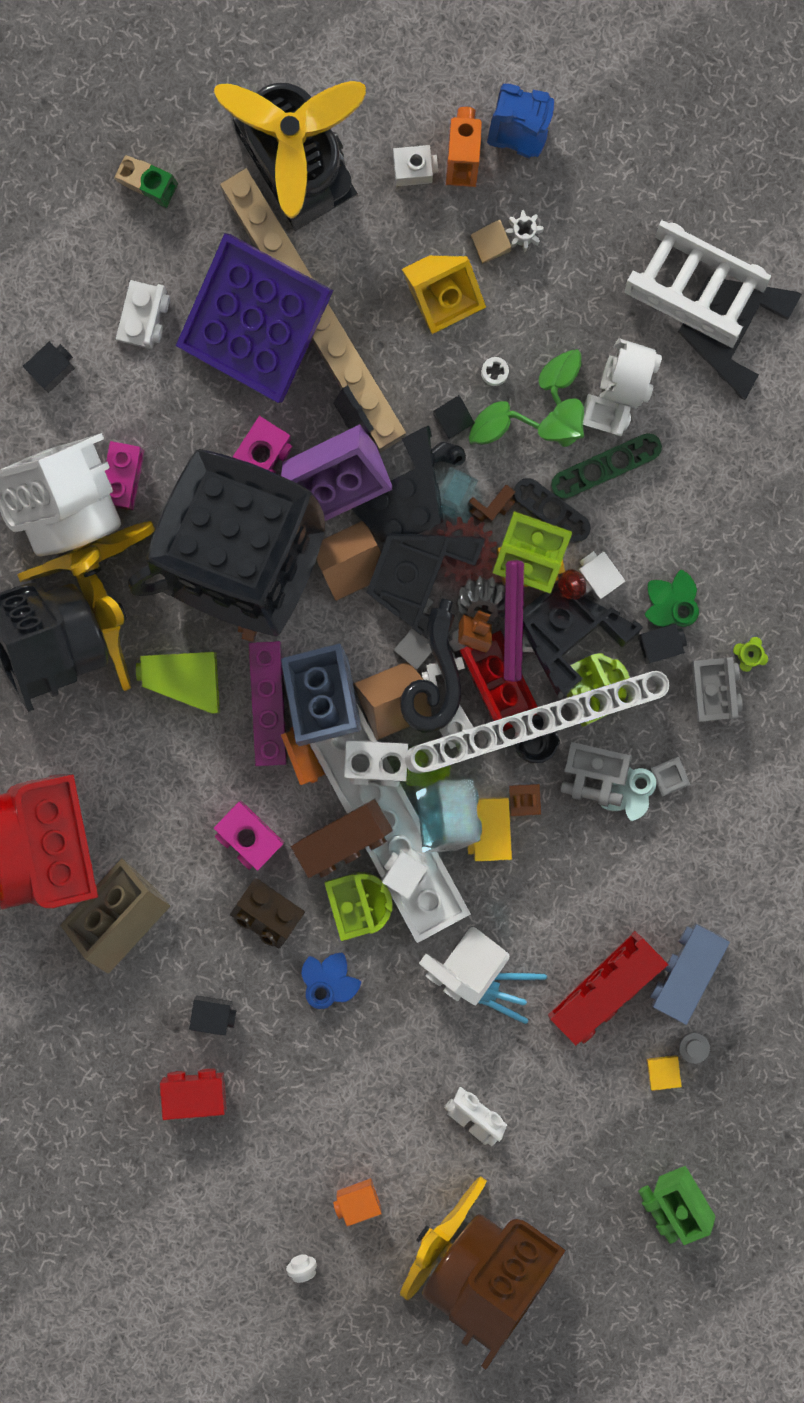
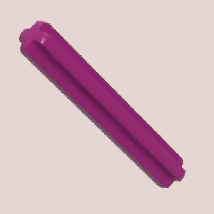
(514, 620)

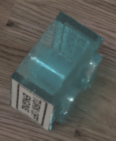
(448, 815)

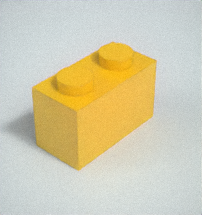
(496, 833)

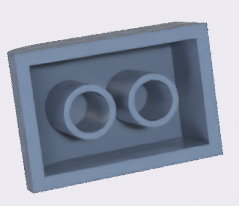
(321, 695)

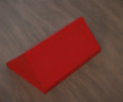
(499, 696)

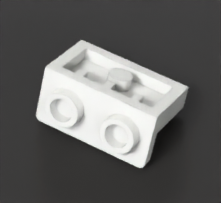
(142, 314)

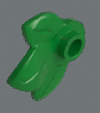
(668, 599)

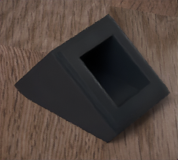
(453, 417)

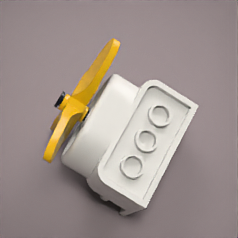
(66, 506)

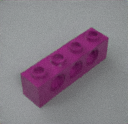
(267, 703)

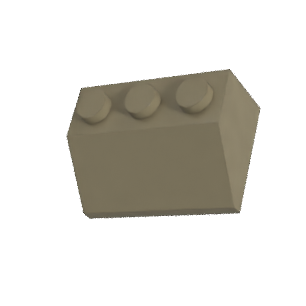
(116, 920)

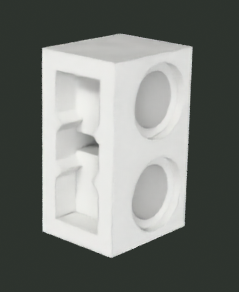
(376, 753)

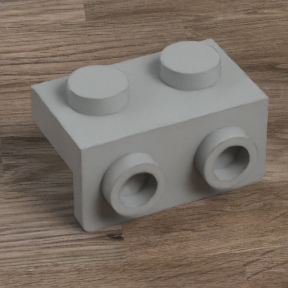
(716, 689)

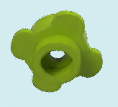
(759, 656)

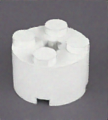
(629, 374)

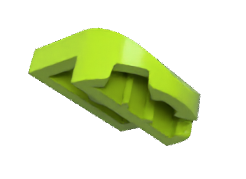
(598, 672)
(359, 904)

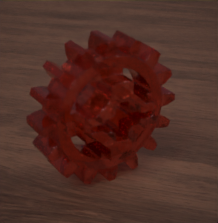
(485, 554)

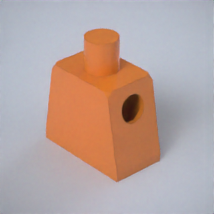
(464, 148)

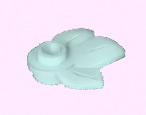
(634, 800)

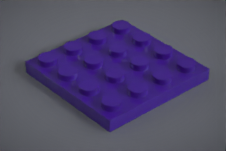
(254, 318)

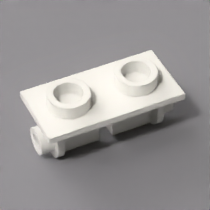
(487, 1125)

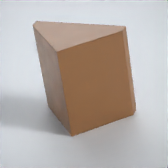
(348, 559)
(382, 695)

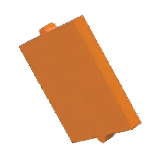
(303, 759)

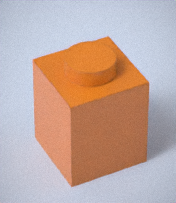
(357, 1203)

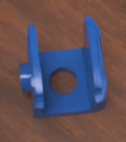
(521, 120)

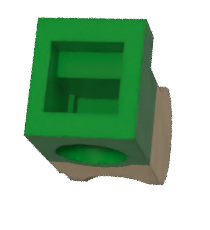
(146, 180)

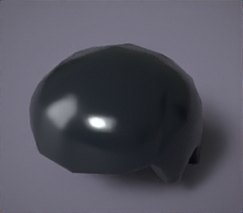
(539, 748)

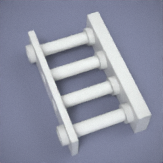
(697, 313)

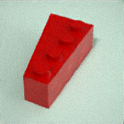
(607, 989)

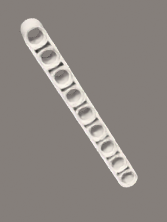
(551, 717)

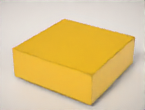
(664, 1072)

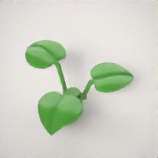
(561, 425)

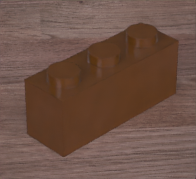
(342, 839)

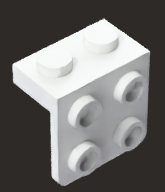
(469, 967)

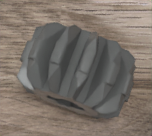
(482, 596)

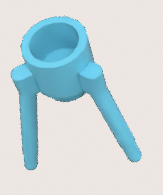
(493, 993)

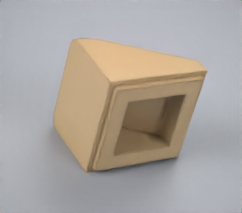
(491, 241)

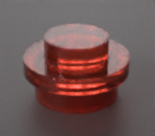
(572, 584)

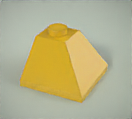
(444, 289)

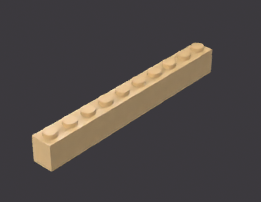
(329, 335)

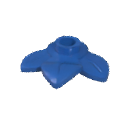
(331, 977)

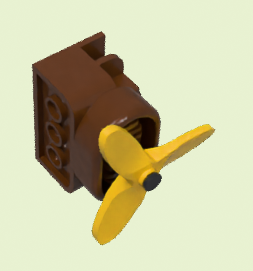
(485, 1275)

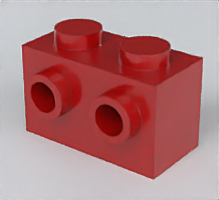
(193, 1094)

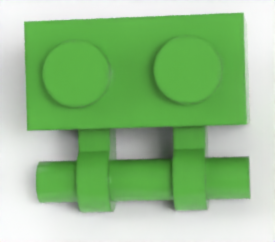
(678, 1207)

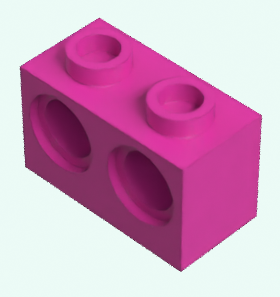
(124, 473)

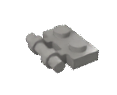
(597, 764)

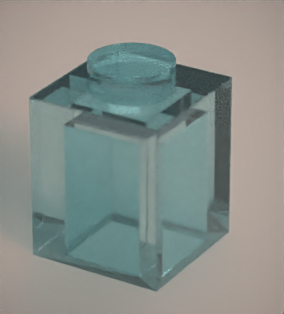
(456, 492)

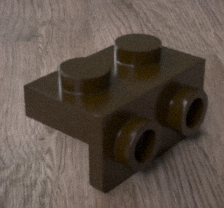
(267, 913)

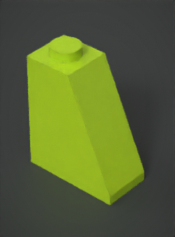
(184, 677)

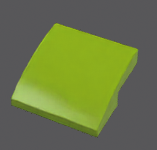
(537, 546)

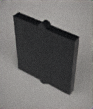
(352, 411)

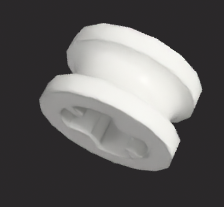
(488, 365)

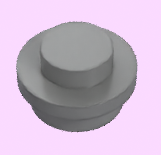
(694, 1048)

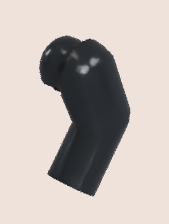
(449, 453)

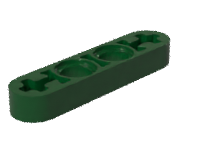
(604, 463)

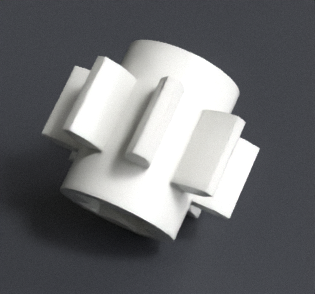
(522, 222)

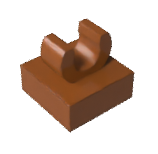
(475, 631)
(524, 800)

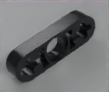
(537, 491)

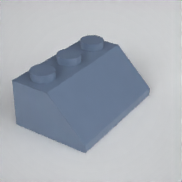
(689, 972)

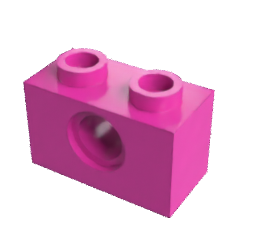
(268, 436)
(266, 840)

